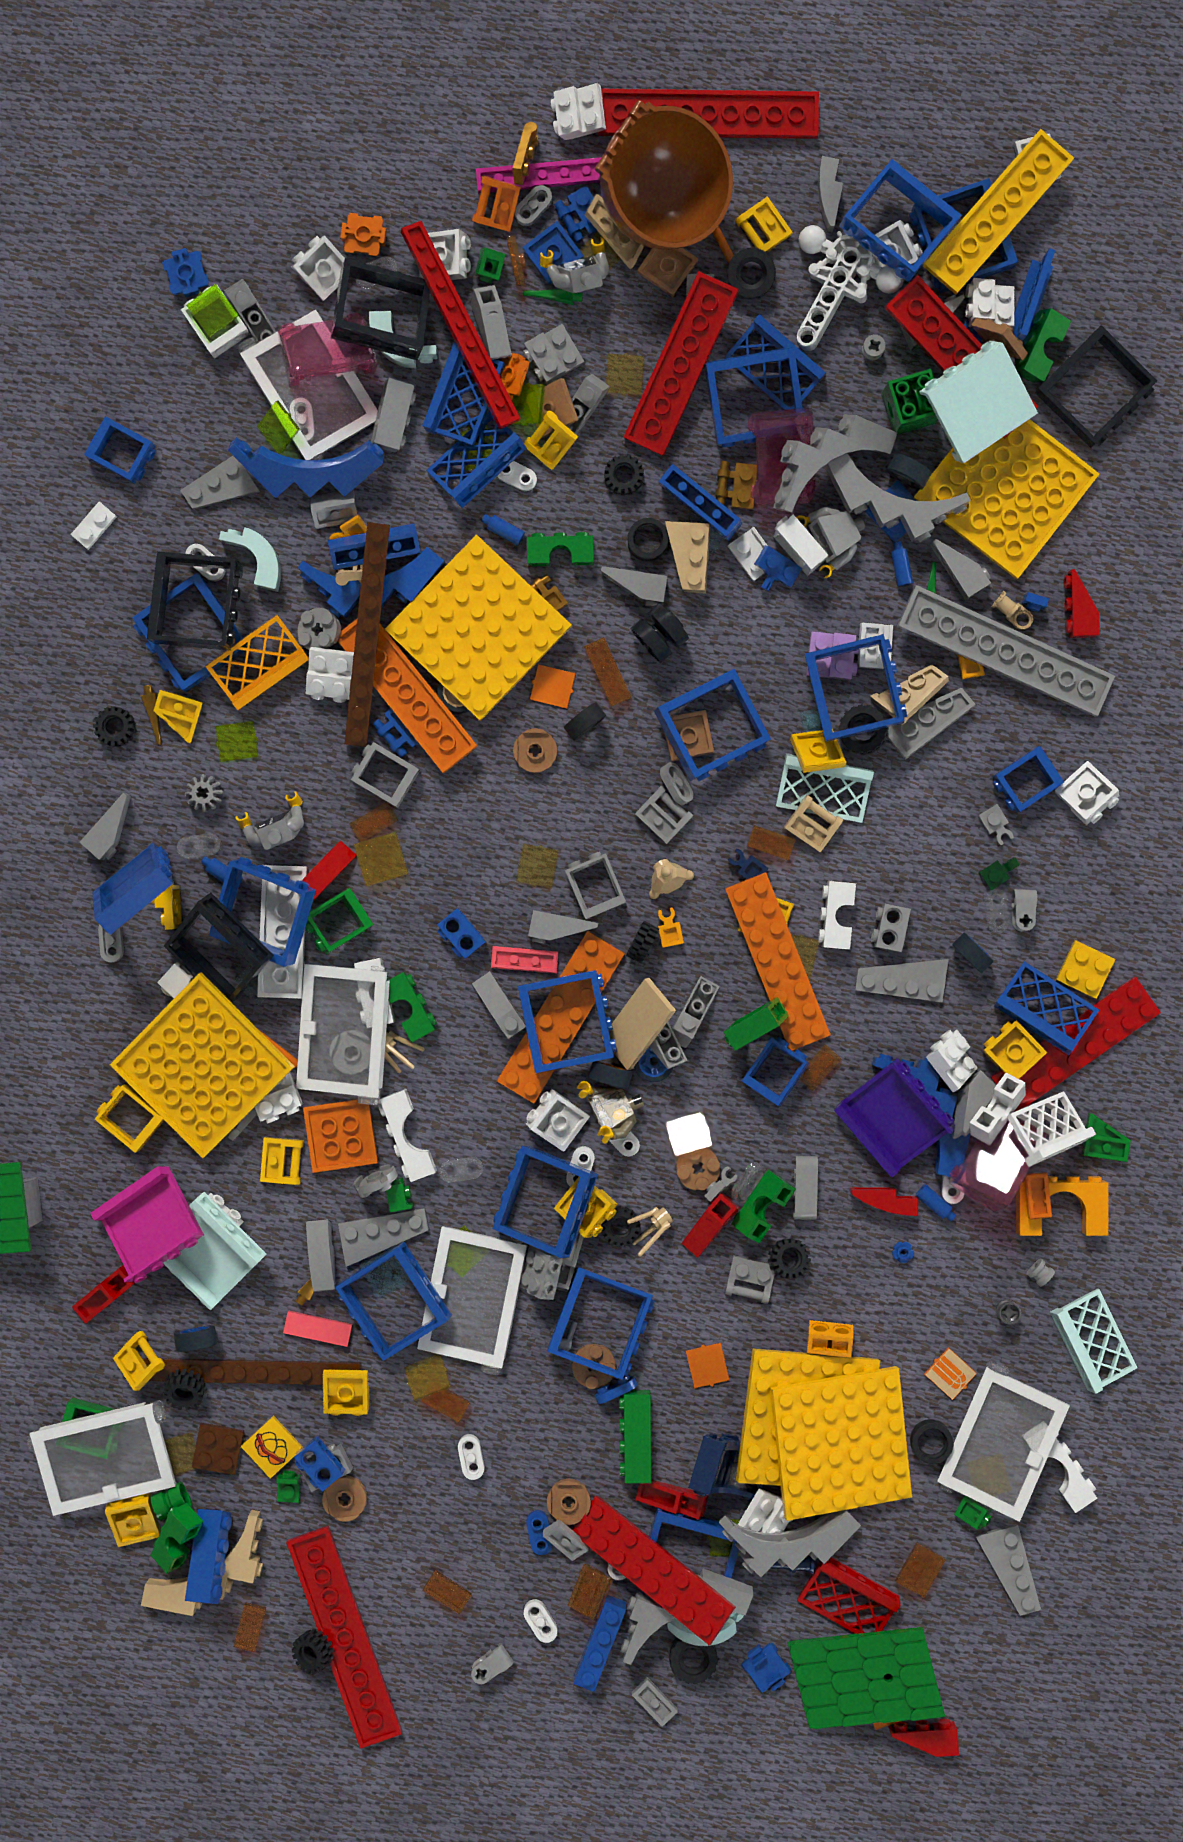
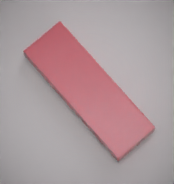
(524, 959)
(318, 1328)

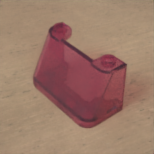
(313, 353)
(771, 433)
(994, 1170)

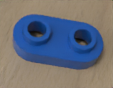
(608, 1392)
(536, 1532)

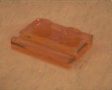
(920, 1569)
(590, 1591)

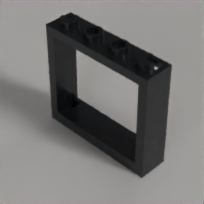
(373, 337)
(1125, 358)
(160, 591)
(232, 931)

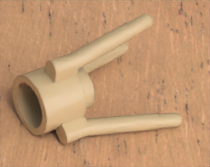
(390, 1043)
(661, 1221)

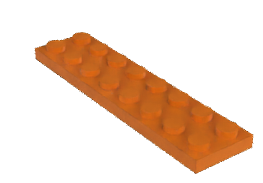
(414, 701)
(777, 959)
(560, 1017)

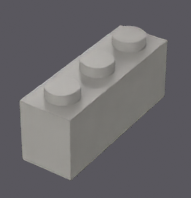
(393, 415)

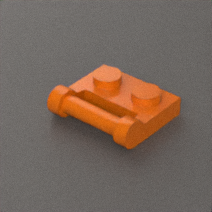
(503, 207)

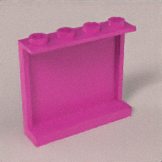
(149, 1223)

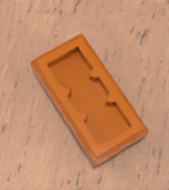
(1038, 1195)

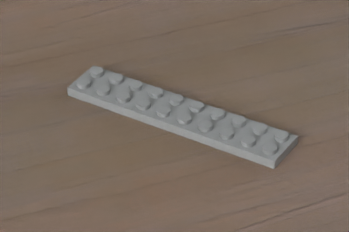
(1005, 651)

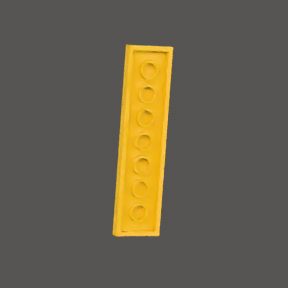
(998, 211)

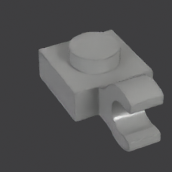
(722, 1186)

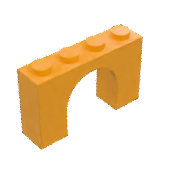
(1093, 1200)

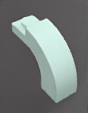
(384, 321)
(268, 564)
(688, 1636)

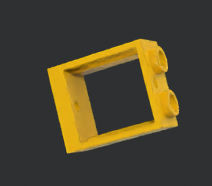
(104, 1110)

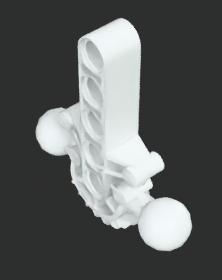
(813, 240)

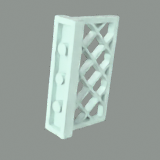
(848, 772)
(1080, 1353)

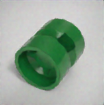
(164, 1500)

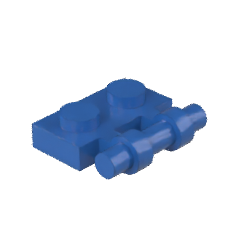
(579, 203)
(384, 731)

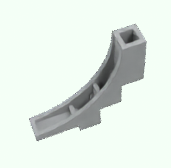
(826, 444)
(916, 516)
(791, 1547)
(649, 1616)

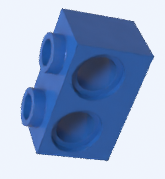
(465, 929)
(324, 1460)

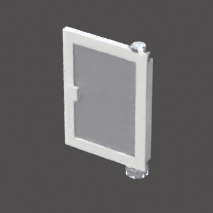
(324, 409)
(343, 1031)
(480, 1287)
(1003, 1442)
(103, 1457)

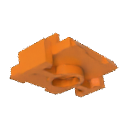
(363, 234)
(514, 373)

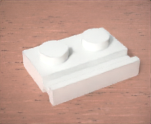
(747, 550)
(871, 656)

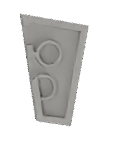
(220, 484)

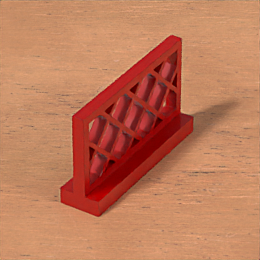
(857, 1582)

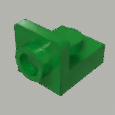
(288, 1487)
(973, 1513)

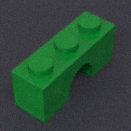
(1047, 326)
(541, 547)
(420, 1022)
(751, 1217)
(179, 1527)

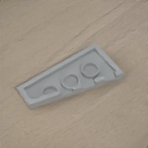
(929, 722)
(910, 980)
(374, 1234)
(1009, 1560)

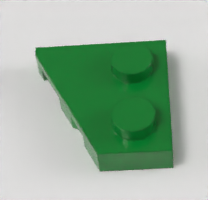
(1107, 1141)

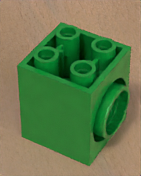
(905, 405)

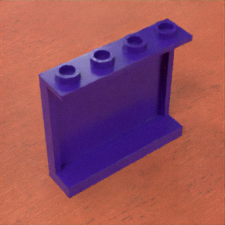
(894, 1116)

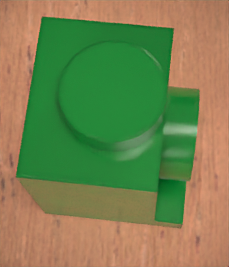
(496, 261)
(399, 1195)

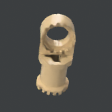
(1012, 610)

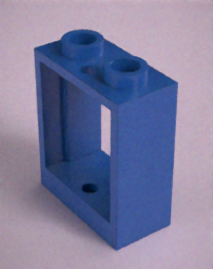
(100, 441)
(1045, 766)
(762, 1089)

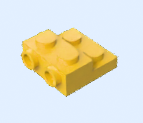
(171, 902)
(1013, 1049)
(599, 1208)
(345, 1392)
(132, 1520)

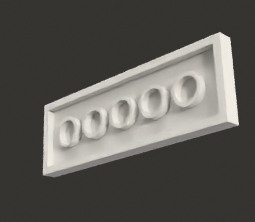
(276, 921)

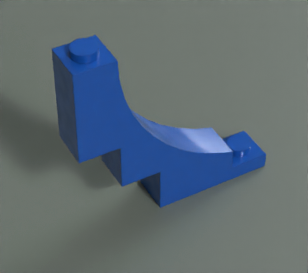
(279, 471)

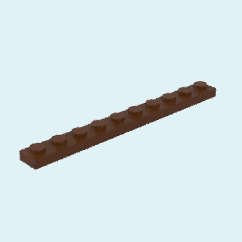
(367, 634)
(253, 1370)

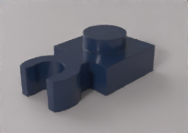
(749, 867)

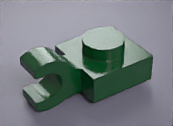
(996, 874)

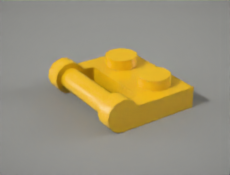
(769, 222)
(556, 445)
(274, 1160)
(132, 1364)

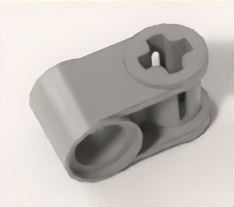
(1024, 906)
(493, 1662)

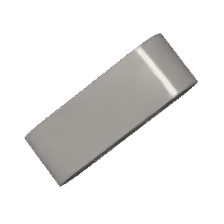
(806, 1187)

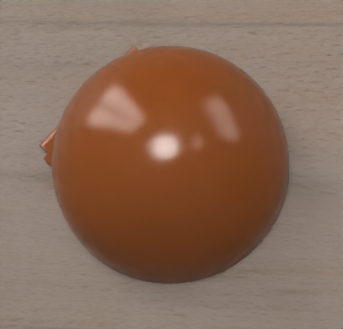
(665, 177)

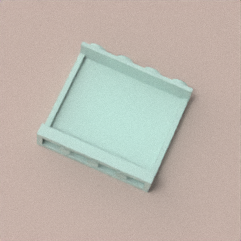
(979, 400)
(219, 1256)

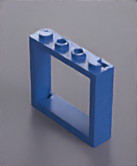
(920, 196)
(1005, 248)
(745, 360)
(165, 662)
(889, 668)
(662, 714)
(132, 888)
(229, 893)
(601, 1003)
(574, 1215)
(422, 1284)
(638, 1326)
(702, 1525)

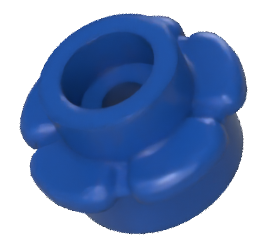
(903, 1258)

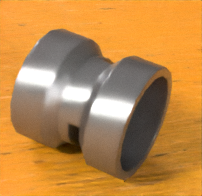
(1011, 1314)

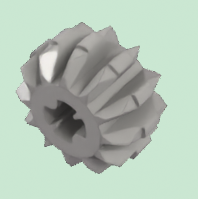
(207, 785)

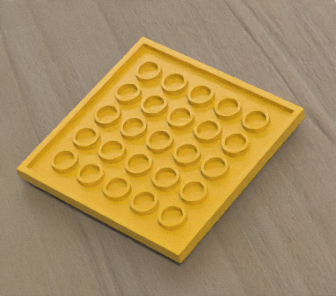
(1016, 492)
(478, 627)
(201, 1065)
(771, 1369)
(841, 1442)

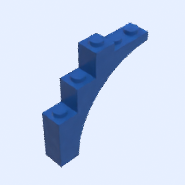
(406, 581)
(949, 1150)

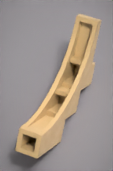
(239, 1563)

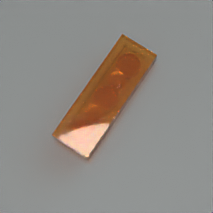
(607, 672)

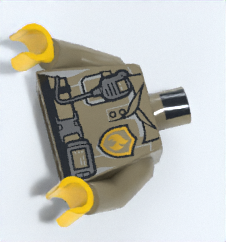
(611, 1110)

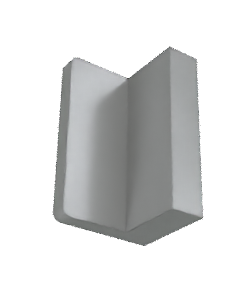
(332, 509)

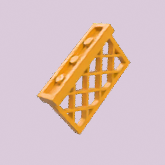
(268, 678)

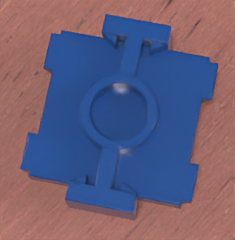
(185, 272)
(766, 1667)

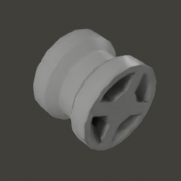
(869, 350)
(1040, 1272)

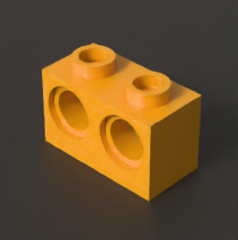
(830, 1338)

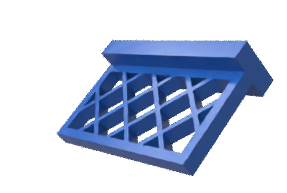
(1032, 295)
(779, 341)
(444, 394)
(485, 469)
(1033, 1021)

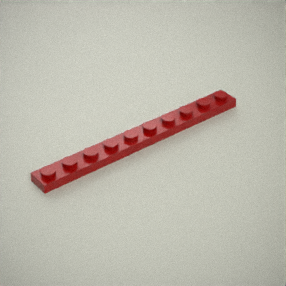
(460, 325)

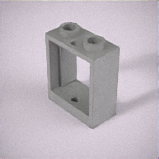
(403, 787)
(594, 859)

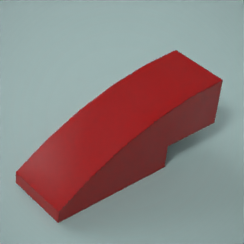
(329, 868)
(886, 1199)
(102, 1295)
(672, 1498)

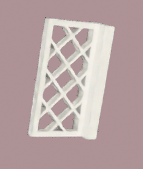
(1049, 1148)

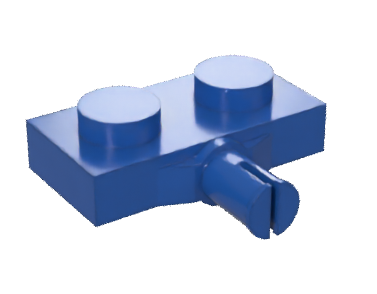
(776, 568)

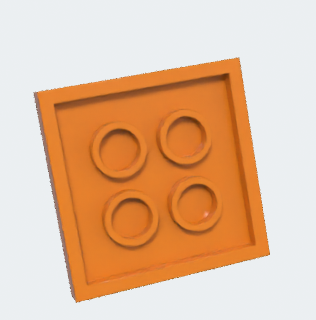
(340, 1135)

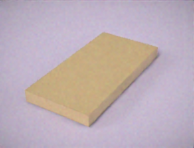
(640, 1023)

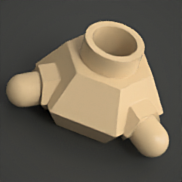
(668, 877)

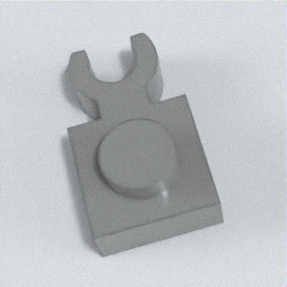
(994, 820)

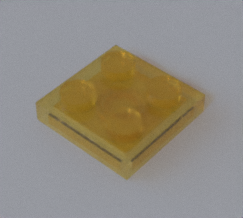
(381, 859)

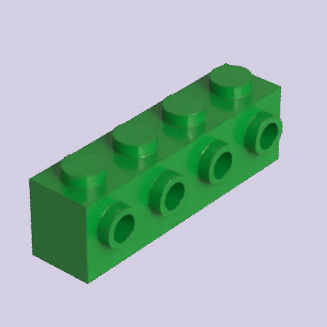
(637, 1436)

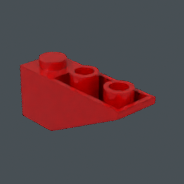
(1085, 617)
(710, 1224)
(938, 1742)

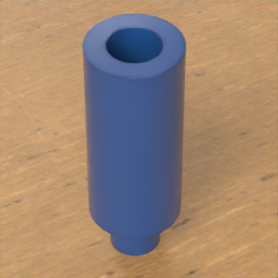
(504, 529)
(901, 565)
(215, 868)
(935, 1202)

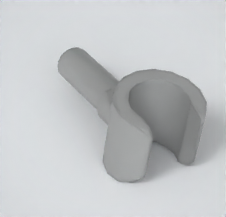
(566, 1344)

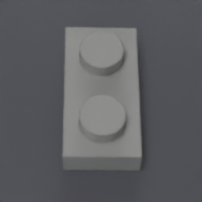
(565, 1540)
(654, 1701)

